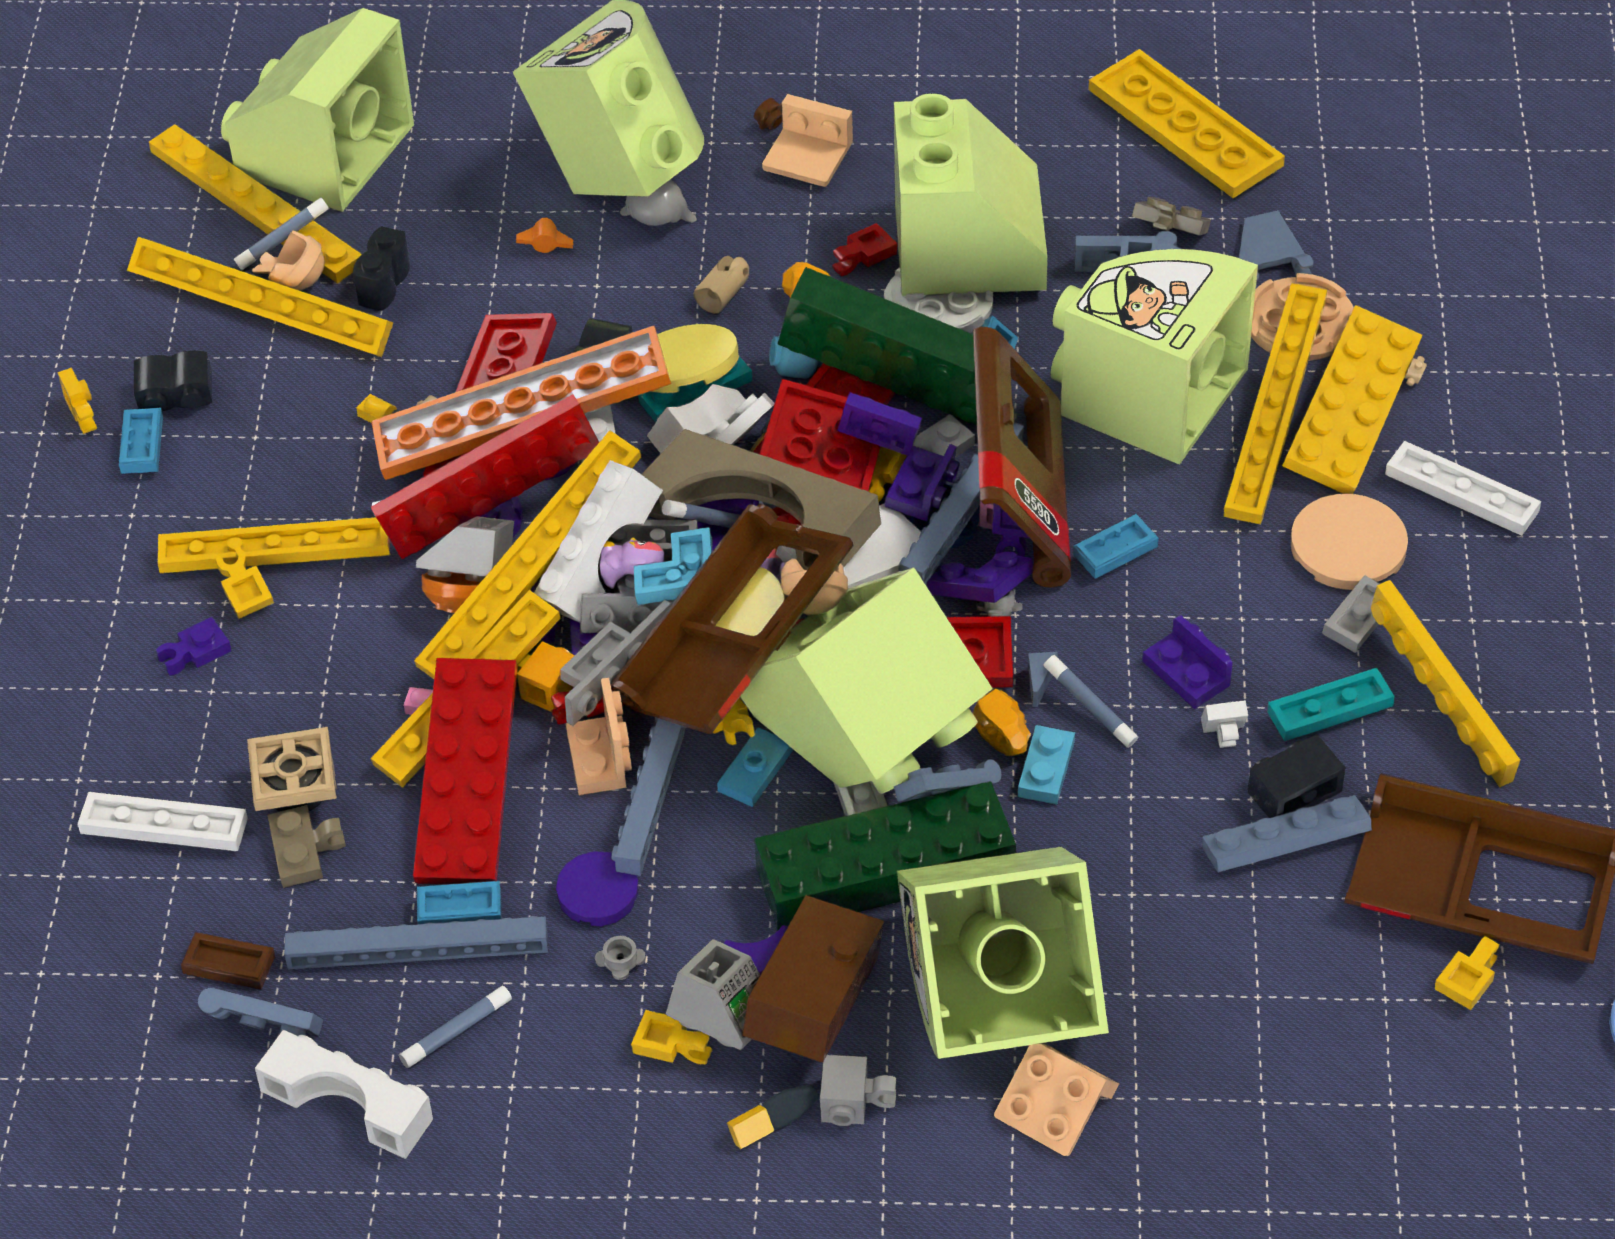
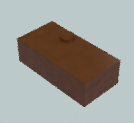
(813, 978)

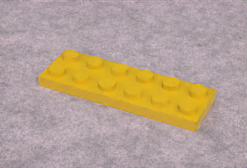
(1186, 123)
(1352, 401)

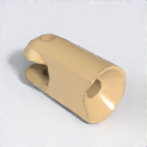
(721, 284)

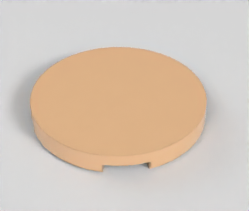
(1270, 302)
(1348, 538)

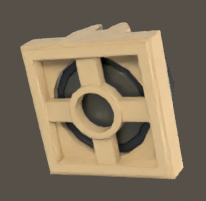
(289, 772)

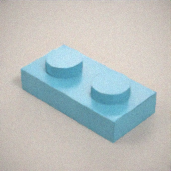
(1046, 764)

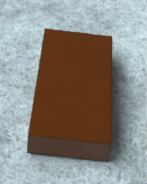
(228, 960)

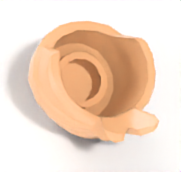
(297, 264)
(829, 594)

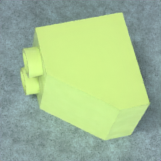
(325, 111)
(964, 202)
(870, 683)

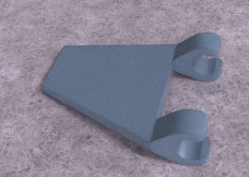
(1271, 243)

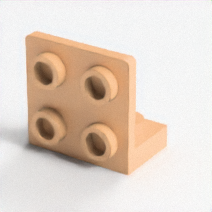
(811, 141)
(599, 747)
(1052, 1097)

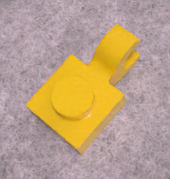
(1469, 977)
(664, 1037)

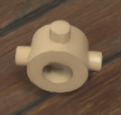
(1415, 371)

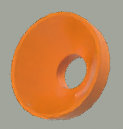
(447, 592)

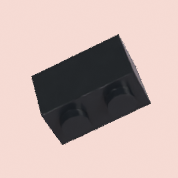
(1296, 778)

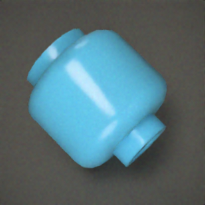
(791, 363)

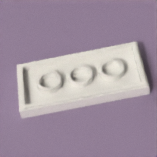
(880, 553)

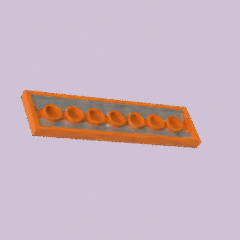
(482, 412)

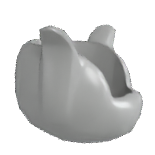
(660, 207)

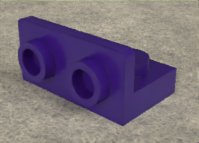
(879, 424)
(922, 482)
(1190, 663)

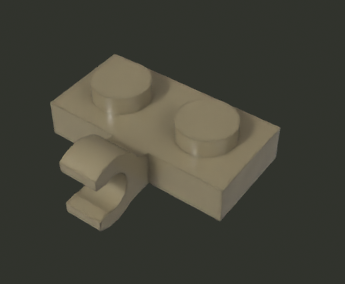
(1166, 216)
(298, 844)

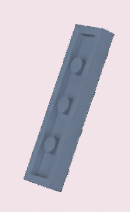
(1286, 833)

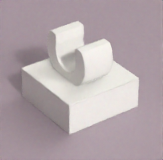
(1226, 720)

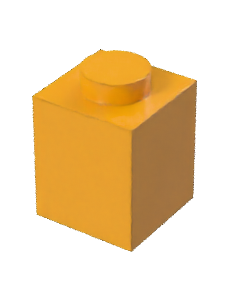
(542, 677)

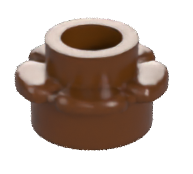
(769, 114)

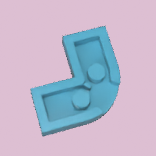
(667, 579)

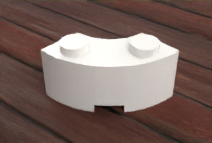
(698, 416)

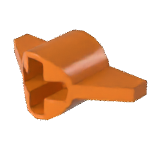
(544, 237)

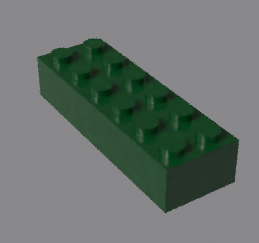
(882, 343)
(858, 855)

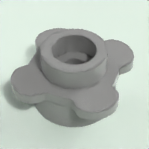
(1002, 607)
(620, 947)

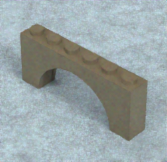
(707, 470)

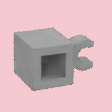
(848, 1089)

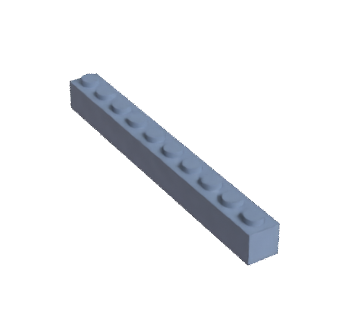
(948, 522)
(647, 797)
(416, 942)

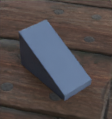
(1038, 675)

